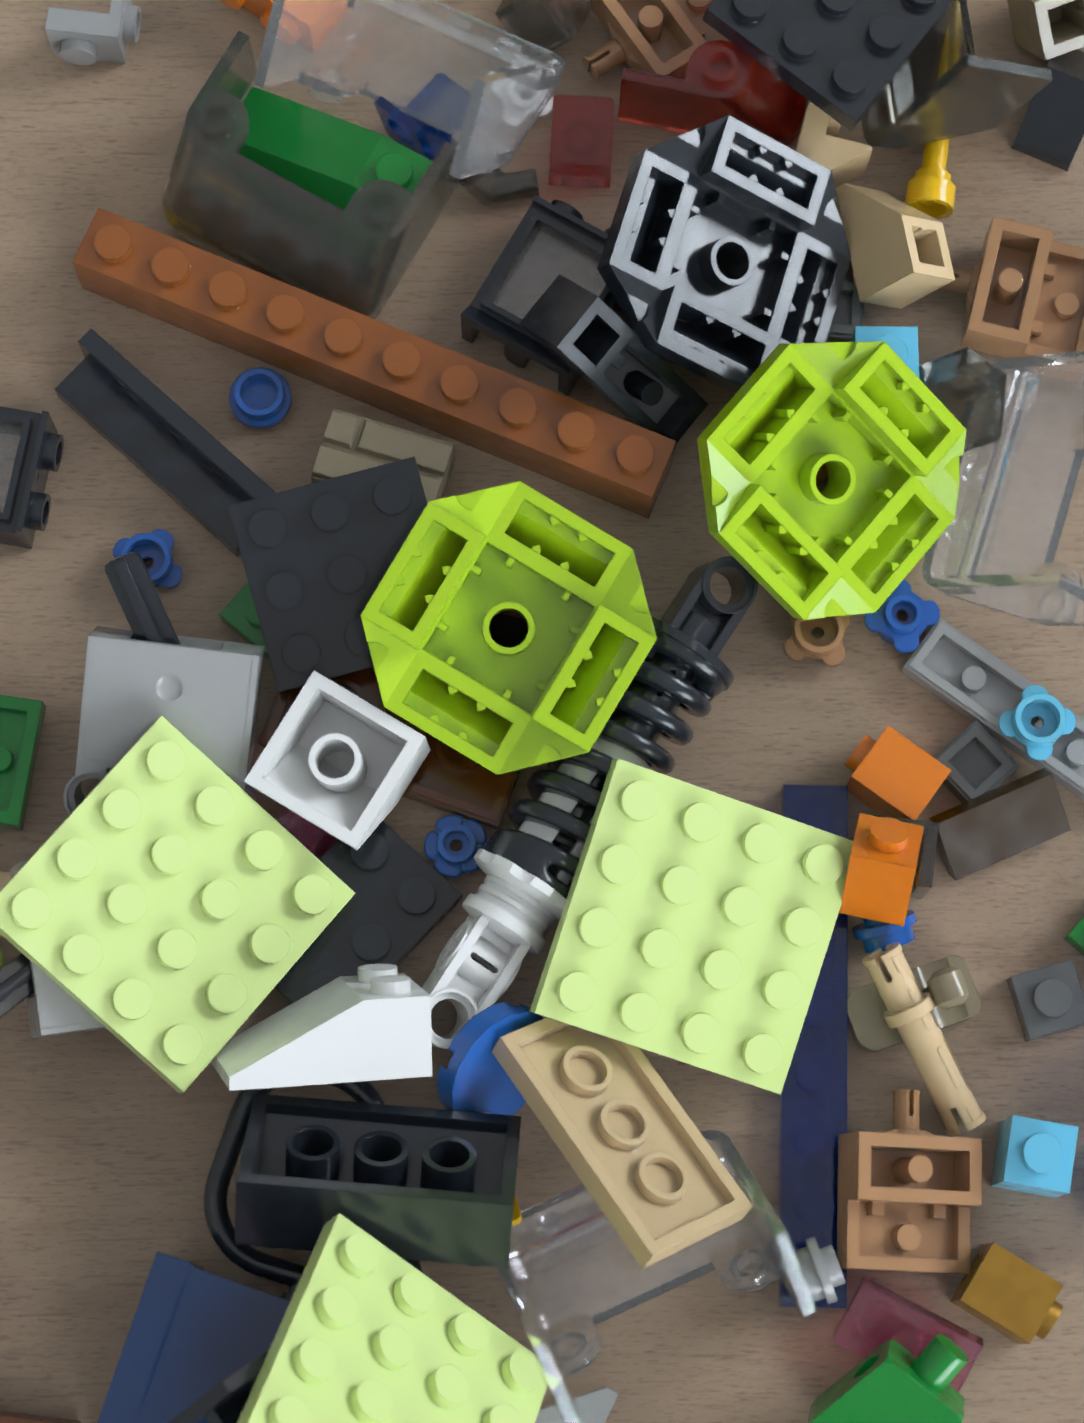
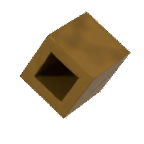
(1009, 1295)

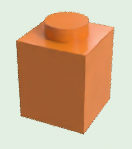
(894, 775)
(881, 869)

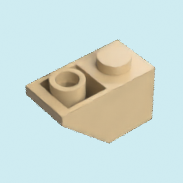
(892, 247)

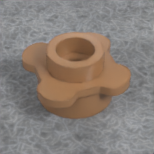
(827, 648)

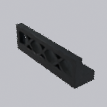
(159, 438)

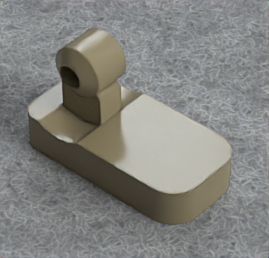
(946, 981)

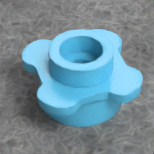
(1039, 704)

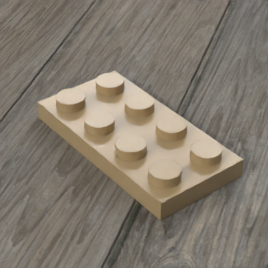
(623, 1137)

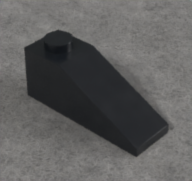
(611, 359)

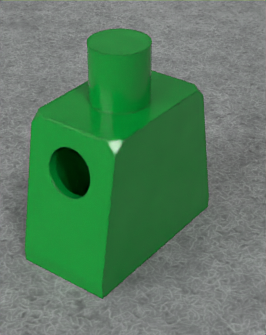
(897, 1387)

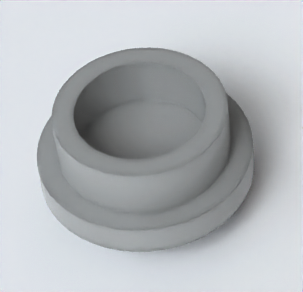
(820, 1270)

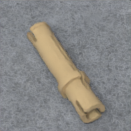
(913, 1017)

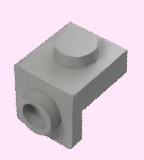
(93, 36)

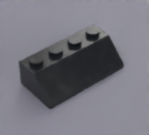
(406, 1175)

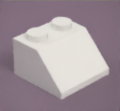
(338, 761)

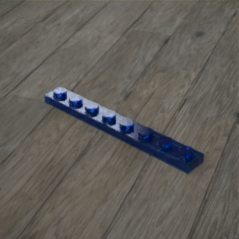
(816, 1084)

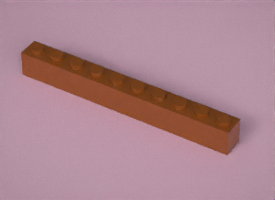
(374, 363)

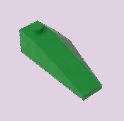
(324, 151)

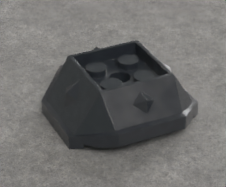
(766, 221)

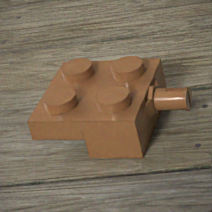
(650, 35)
(1023, 293)
(906, 1196)

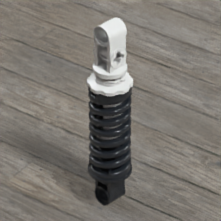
(526, 866)

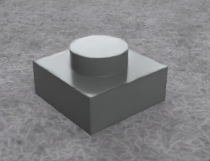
(1048, 1000)

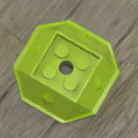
(887, 462)
(492, 556)

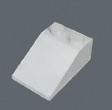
(337, 1034)

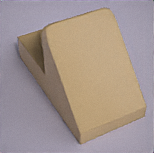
(821, 144)

